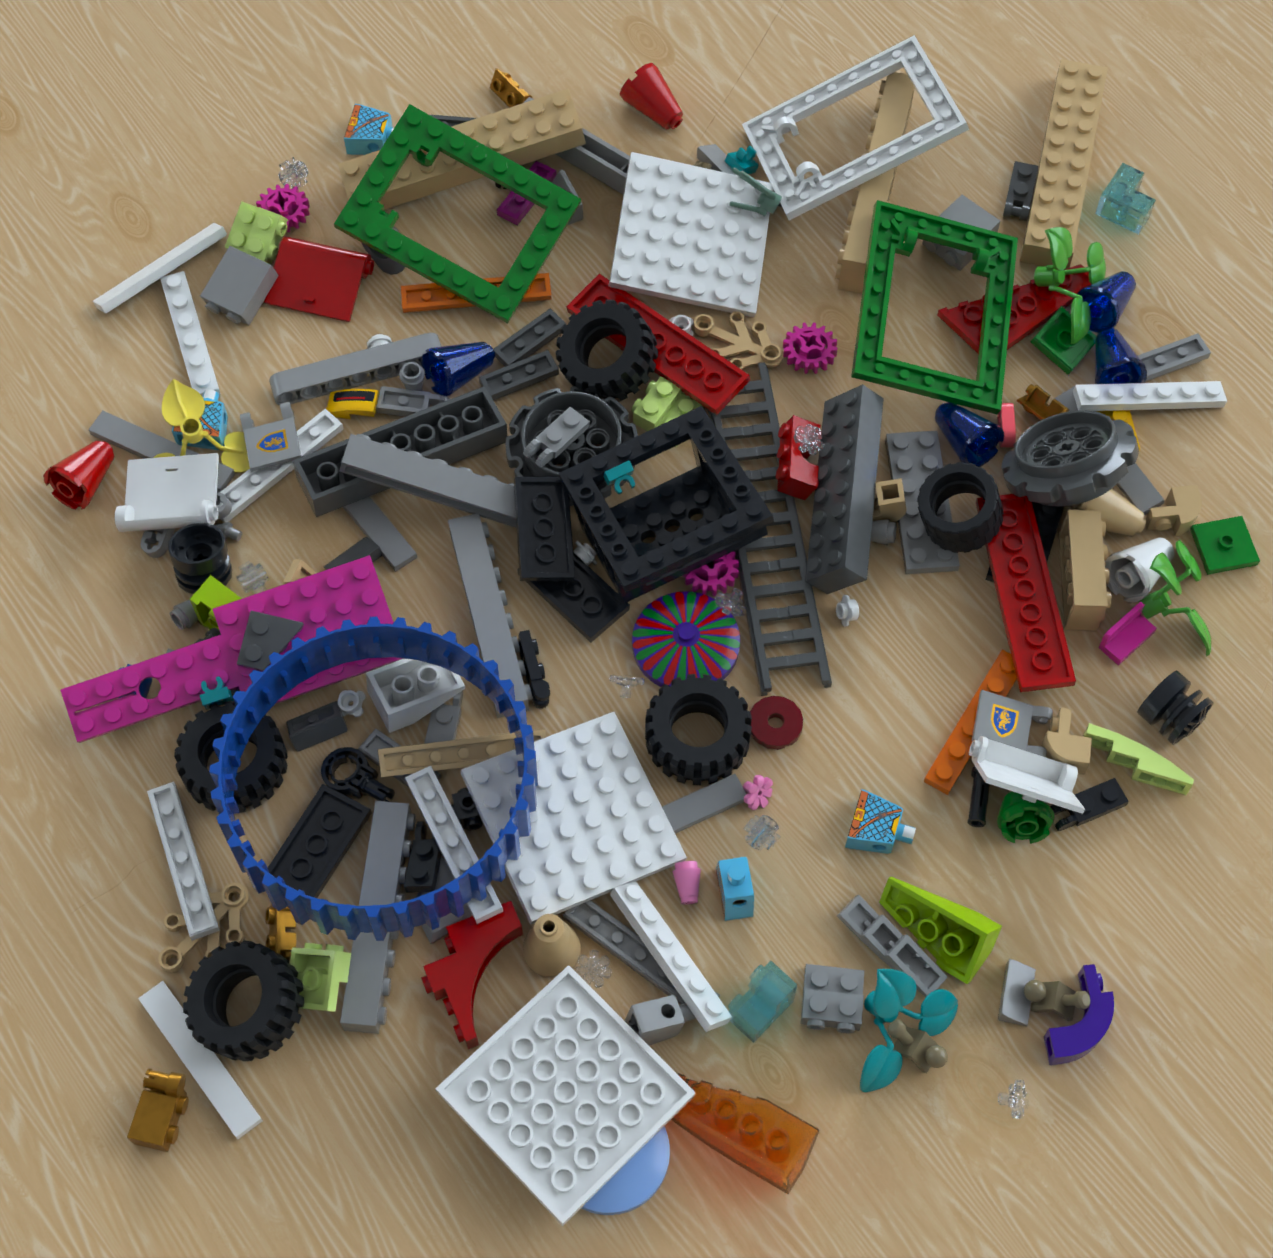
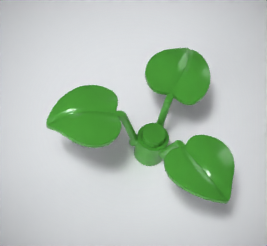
(1053, 275)
(1159, 600)

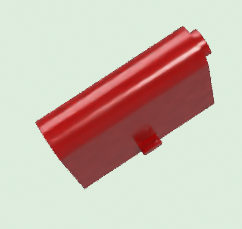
(318, 278)

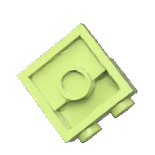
(257, 232)
(661, 404)
(320, 974)

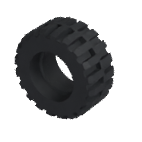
(589, 328)
(698, 696)
(253, 782)
(213, 985)

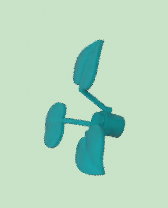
(893, 992)

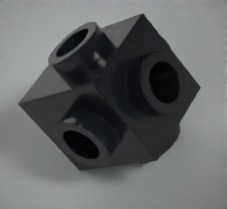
(466, 810)

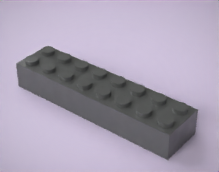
(442, 432)
(845, 490)

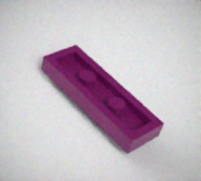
(516, 207)

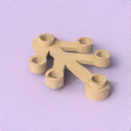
(742, 342)
(225, 906)

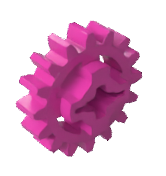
(294, 202)
(810, 346)
(709, 579)

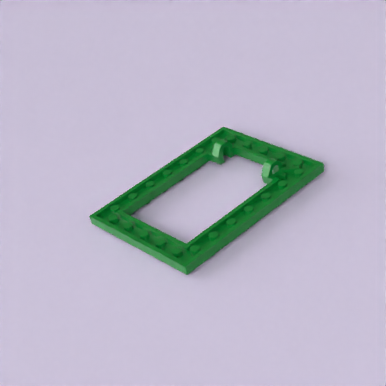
(370, 224)
(896, 231)

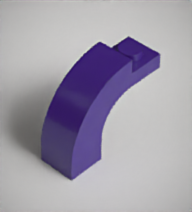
(1076, 1041)

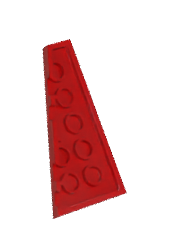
(1029, 310)

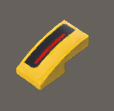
(352, 401)

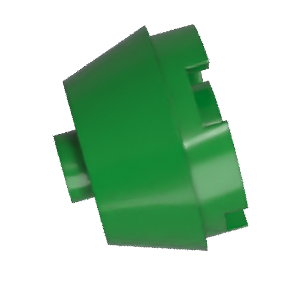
(1024, 819)

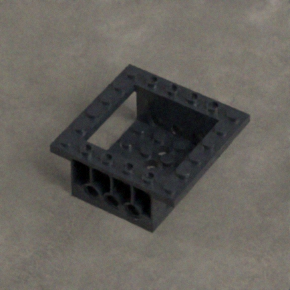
(715, 488)

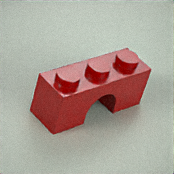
(794, 473)

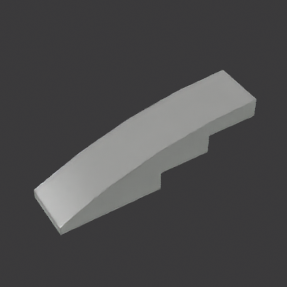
(891, 946)

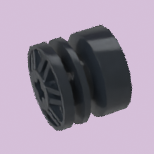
(197, 554)
(1172, 705)

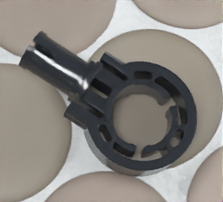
(360, 781)

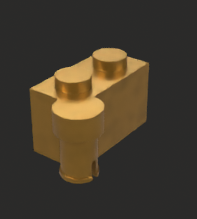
(159, 1110)

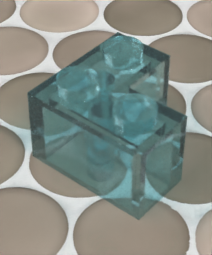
(1123, 202)
(764, 1002)

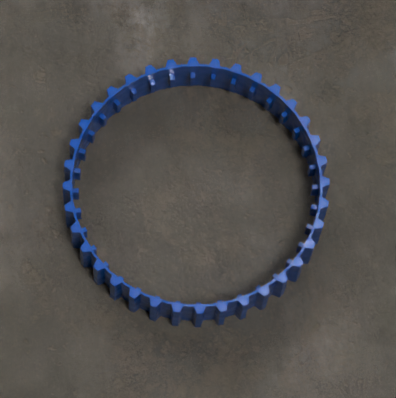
(345, 646)

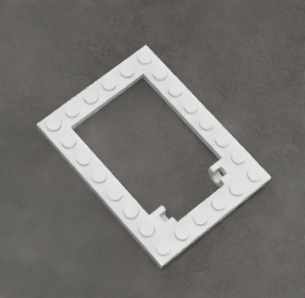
(805, 194)

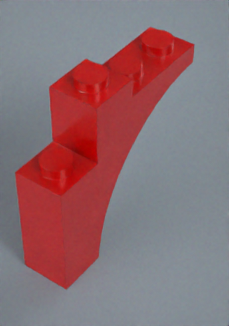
(460, 973)

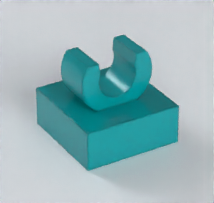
(743, 160)
(618, 474)
(216, 696)

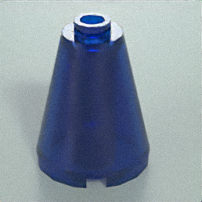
(1108, 299)
(1116, 360)
(456, 365)
(969, 434)

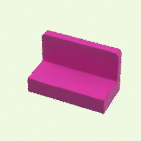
(1127, 635)

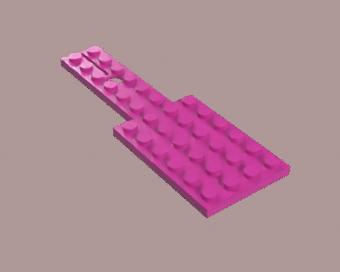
(316, 600)

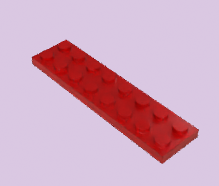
(681, 357)
(1028, 599)

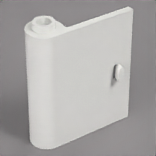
(169, 493)
(1026, 773)

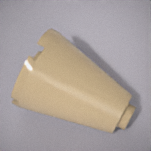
(1117, 512)
(551, 946)

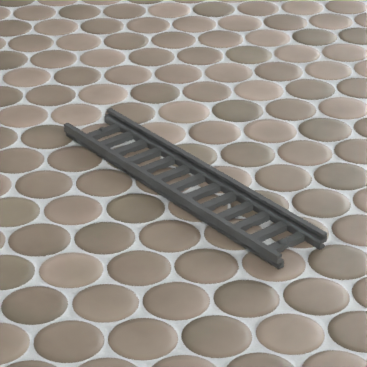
(746, 569)

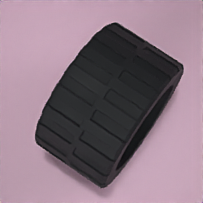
(954, 480)

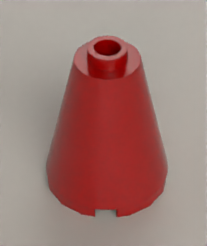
(652, 97)
(80, 474)

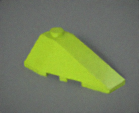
(949, 931)

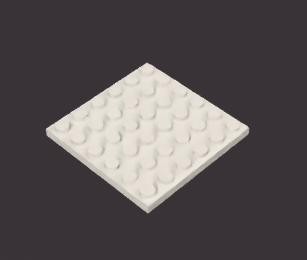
(685, 238)
(591, 822)
(565, 1094)

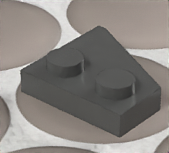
(263, 637)

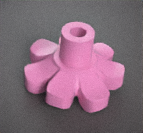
(758, 792)

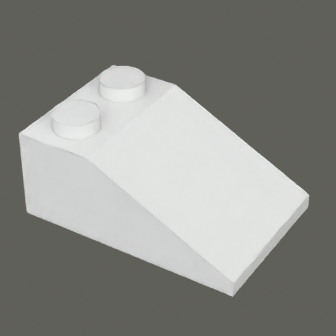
(410, 691)

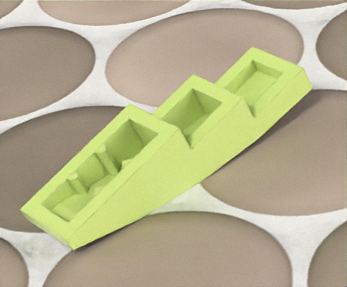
(1146, 764)

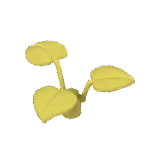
(184, 408)

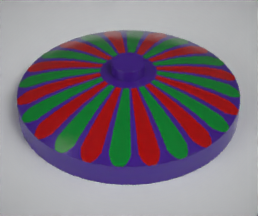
(684, 637)

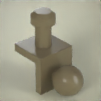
(1055, 998)
(917, 1046)

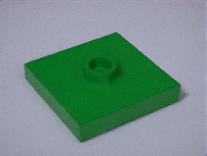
(1055, 342)
(1224, 545)

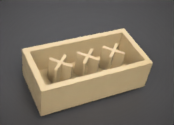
(1083, 570)

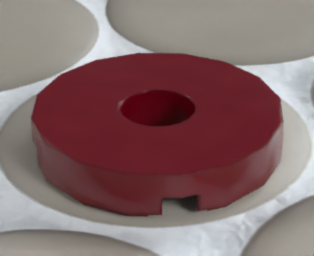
(779, 708)

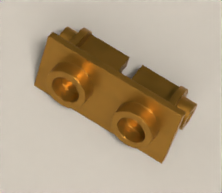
(507, 89)
(1036, 403)
(278, 939)

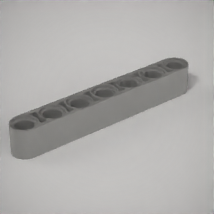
(349, 369)

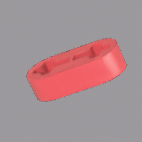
(1006, 421)

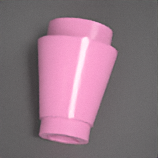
(687, 881)

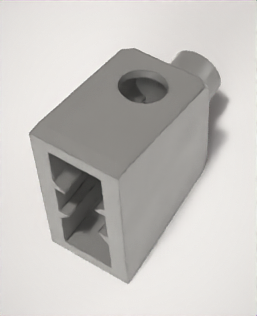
(658, 1019)

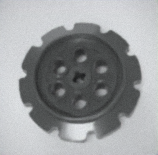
(607, 427)
(1070, 458)

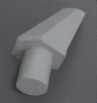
(228, 531)

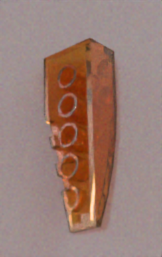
(749, 1132)

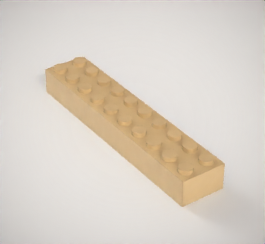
(888, 125)
(519, 133)
(1064, 158)

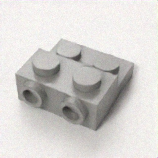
(832, 998)

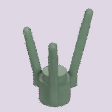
(768, 199)

